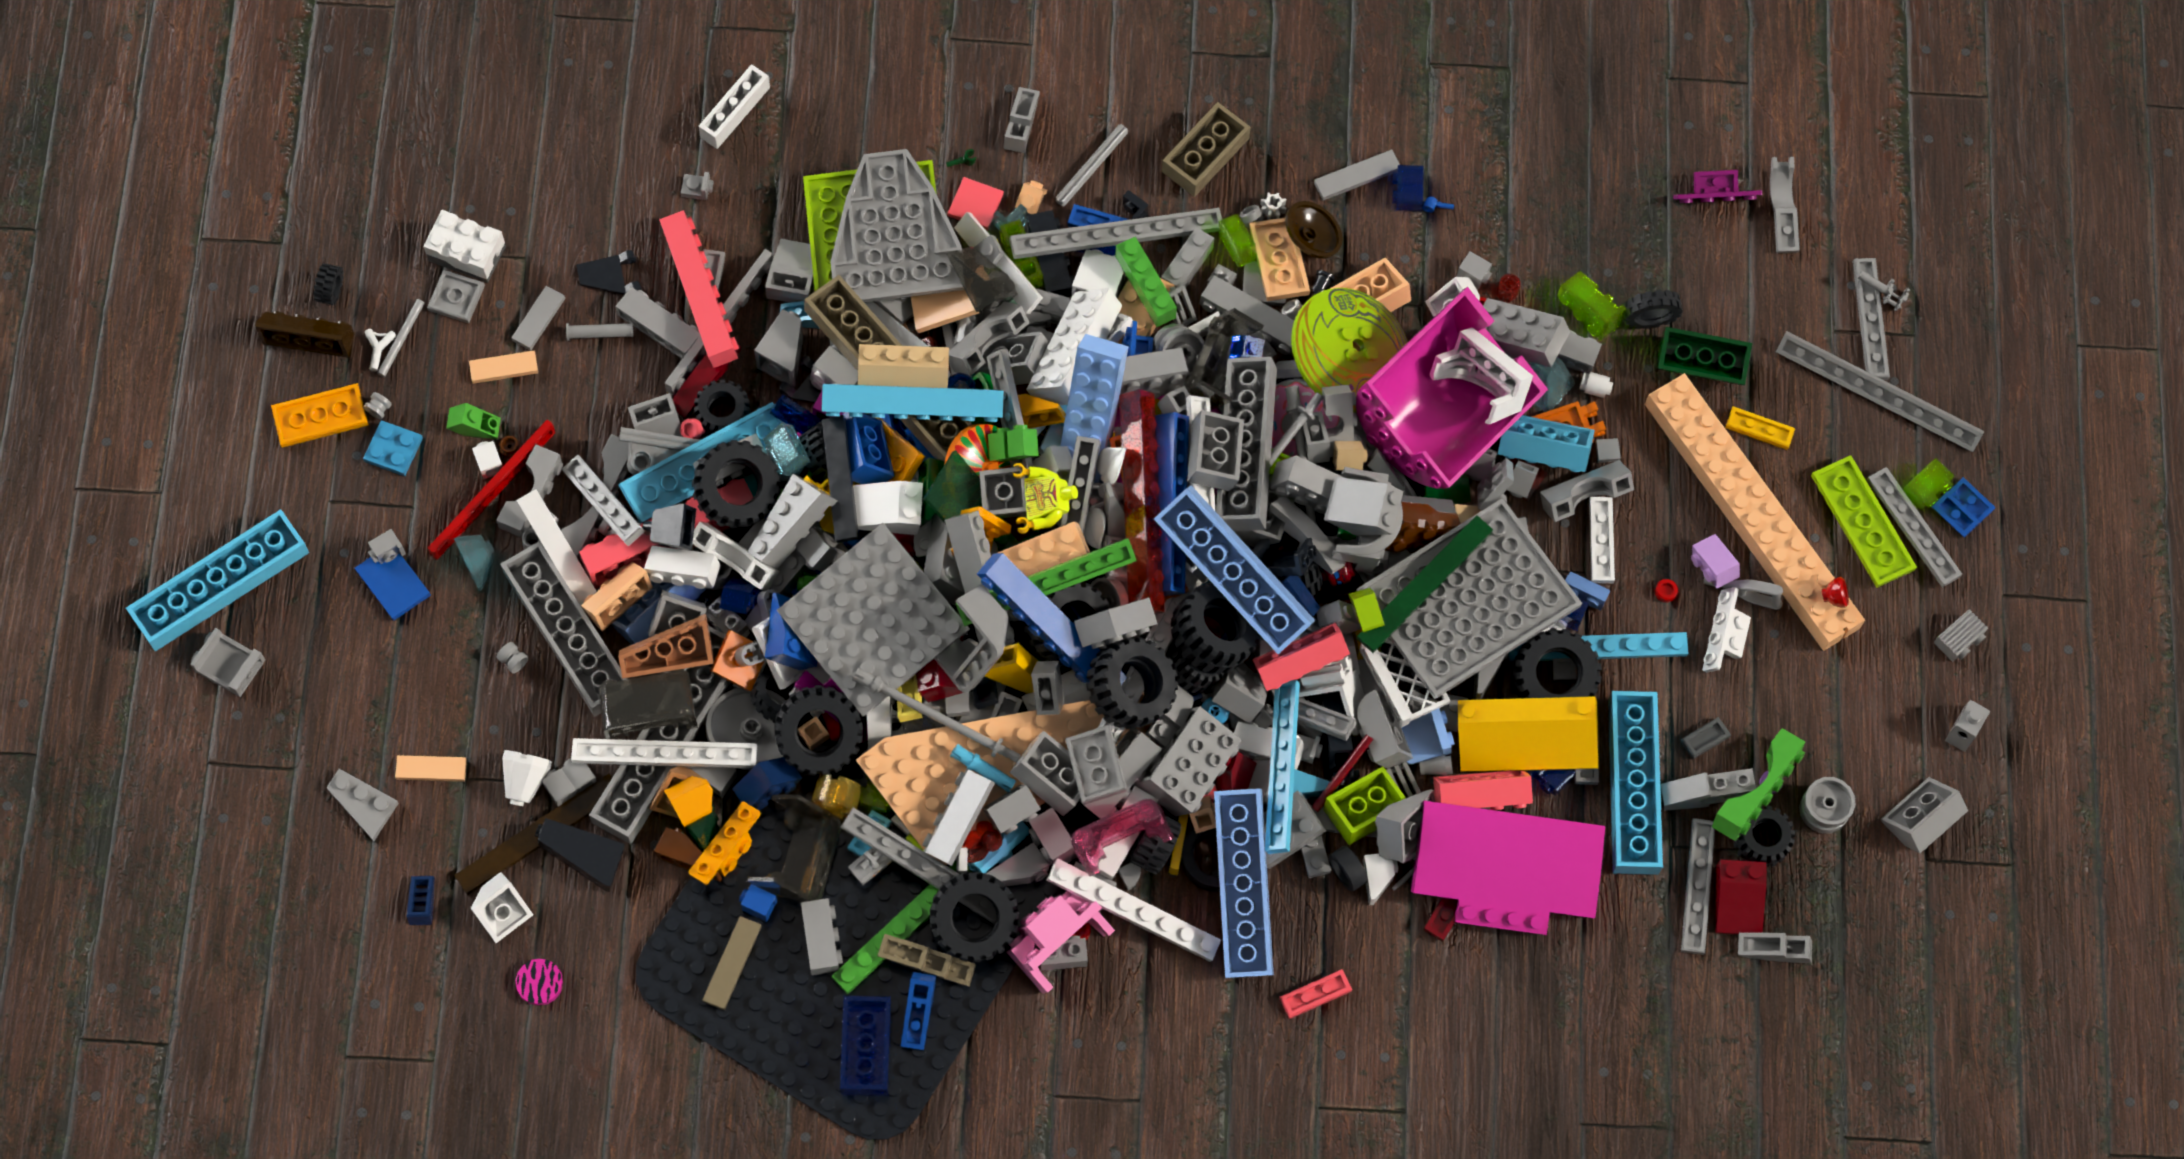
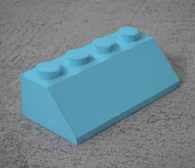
(1548, 443)

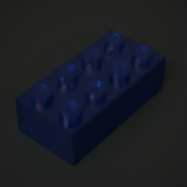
(865, 1045)

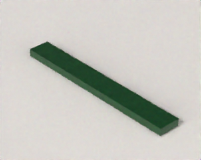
(1427, 582)

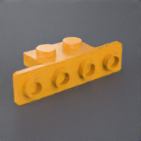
(727, 845)

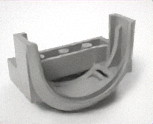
(1369, 547)

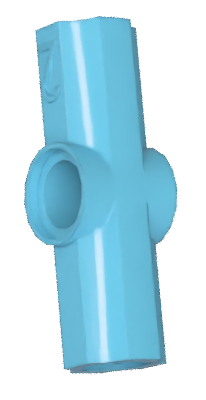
(1009, 842)

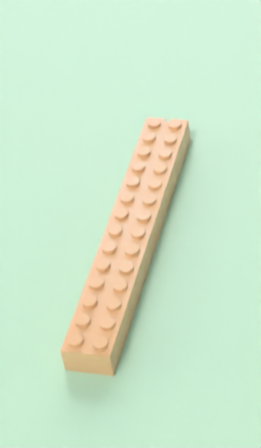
(1751, 509)

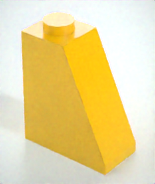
(1014, 668)

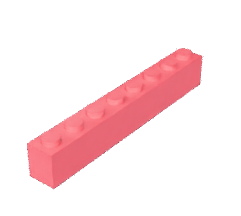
(698, 288)

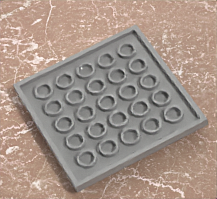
(874, 615)

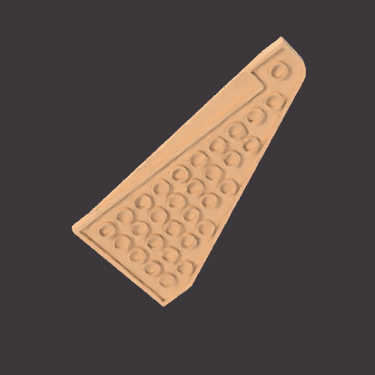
(919, 773)

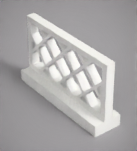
(1390, 690)

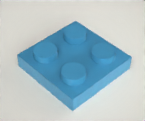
(393, 448)

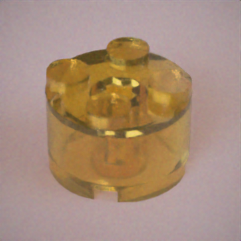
(836, 795)

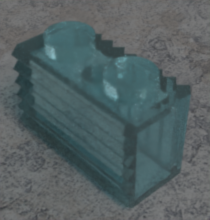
(786, 449)

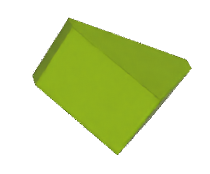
(1367, 609)

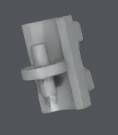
(869, 865)

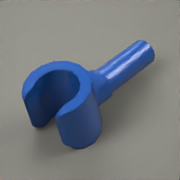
(1431, 202)

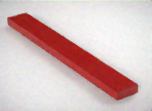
(490, 491)

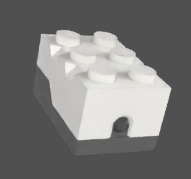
(464, 246)

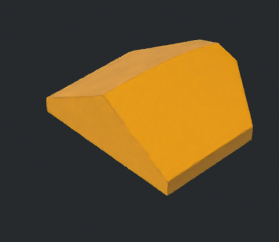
(691, 799)

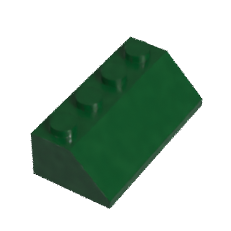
(1704, 356)

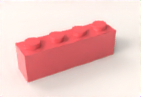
(1301, 657)

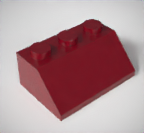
(935, 683)

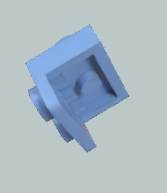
(1587, 590)

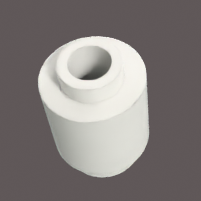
(1596, 384)

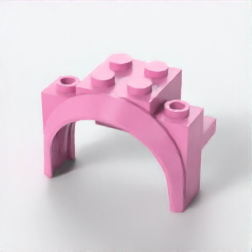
(1049, 929)

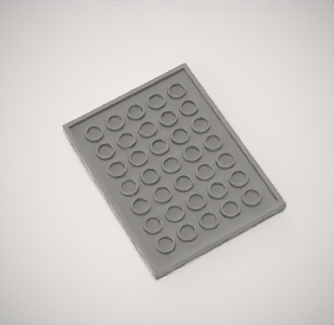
(1483, 608)

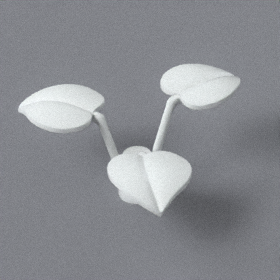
(1108, 466)

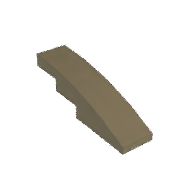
(926, 960)

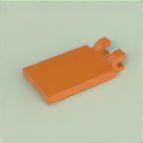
(1575, 415)

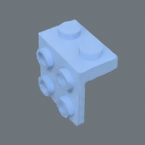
(1428, 736)

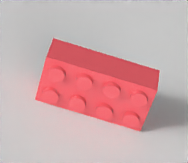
(1485, 789)

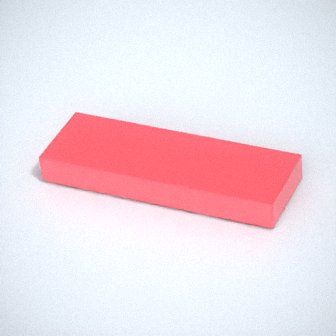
(1315, 994)

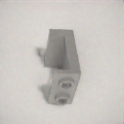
(227, 662)

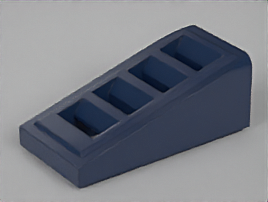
(421, 914)

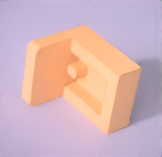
(1031, 196)

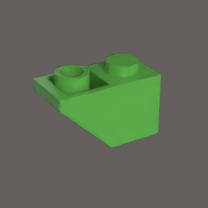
(473, 422)

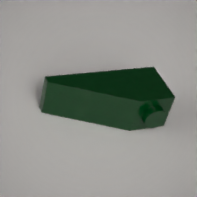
(927, 474)

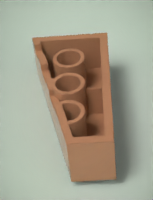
(670, 650)

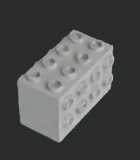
(1190, 763)

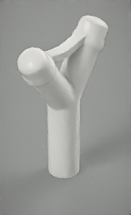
(378, 346)

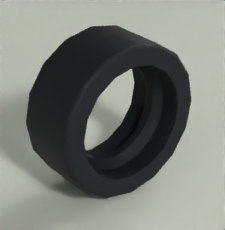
(1348, 868)

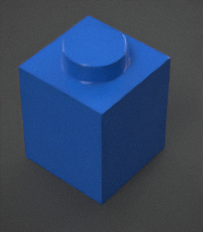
(758, 902)

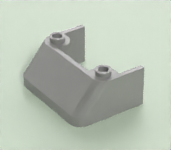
(969, 660)

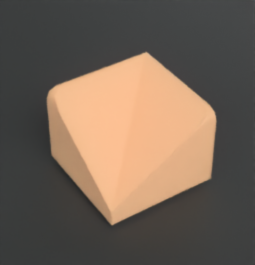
(813, 733)

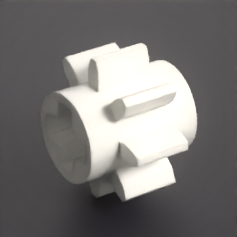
(1273, 206)

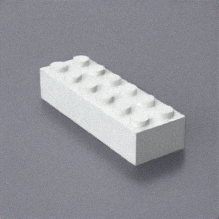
(1087, 313)

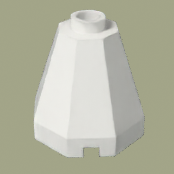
(523, 776)

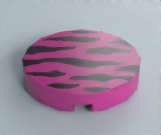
(539, 982)

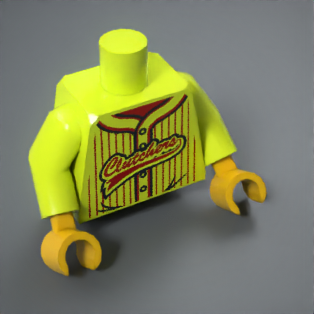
(1045, 498)

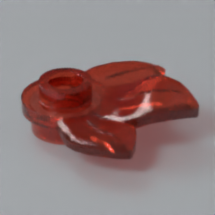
(982, 841)

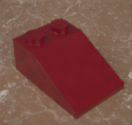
(1740, 896)

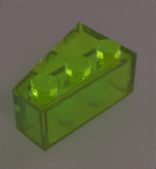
(1591, 306)

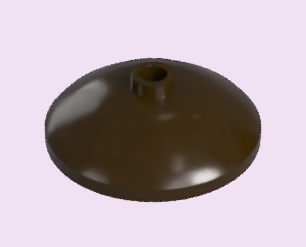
(1313, 229)

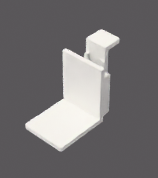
(1336, 677)

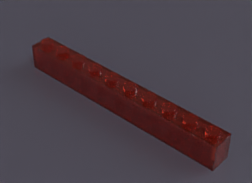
(1142, 497)

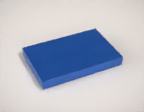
(393, 585)

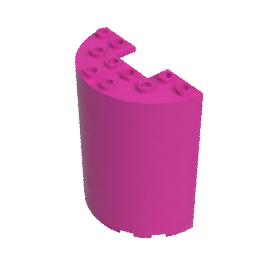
(1431, 425)

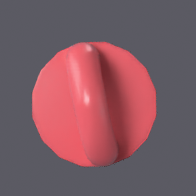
(692, 428)

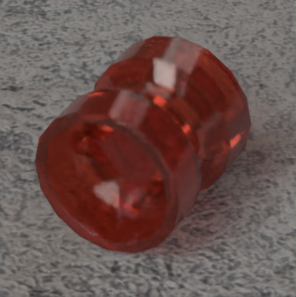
(1505, 291)

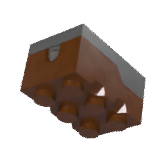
(1423, 522)

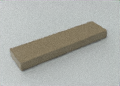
(732, 963)

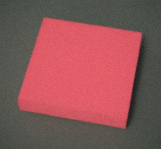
(977, 199)

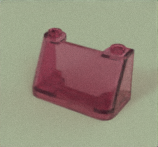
(1091, 839)

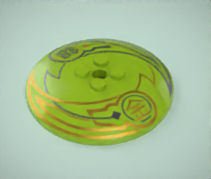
(1326, 333)

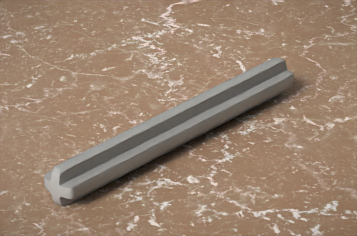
(1091, 165)

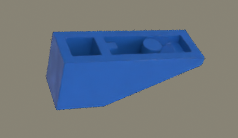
(918, 1010)

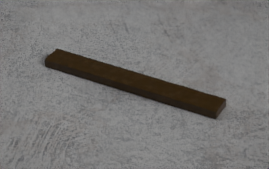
(525, 841)

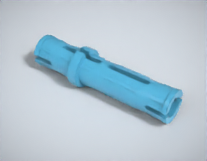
(985, 769)

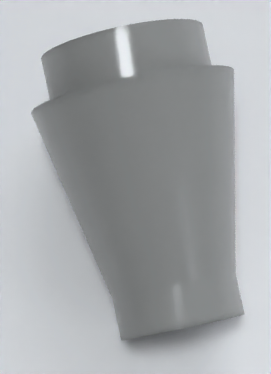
(1436, 766)

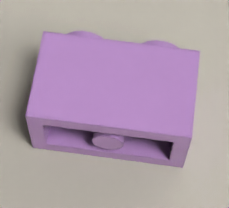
(1715, 561)

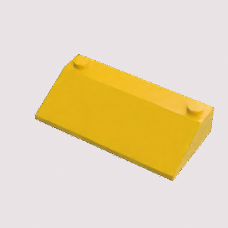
(1528, 734)

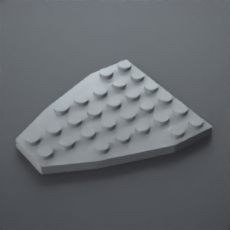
(894, 232)

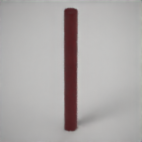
(1341, 774)

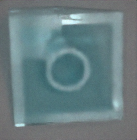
(1556, 379)
(476, 556)

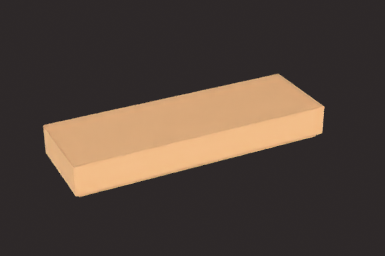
(503, 367)
(431, 768)

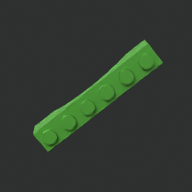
(1738, 812)

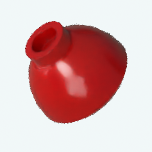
(1836, 593)

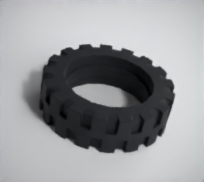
(1652, 309)
(760, 698)

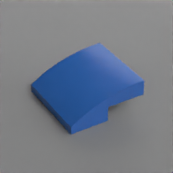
(1963, 507)

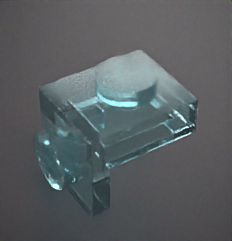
(1019, 213)

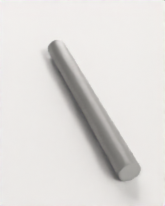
(400, 338)

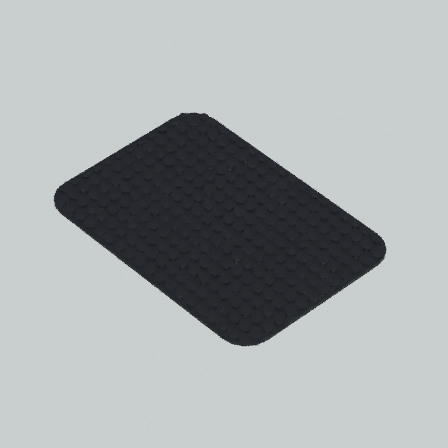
(792, 1021)

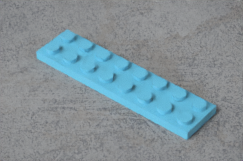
(672, 478)

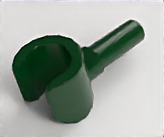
(965, 159)

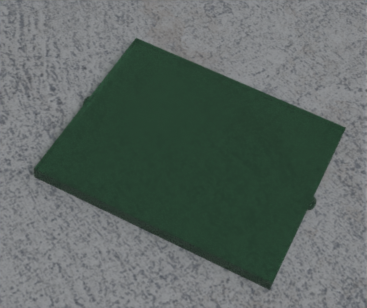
(954, 488)

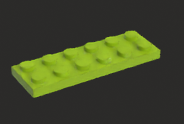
(1863, 521)

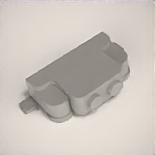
(650, 447)

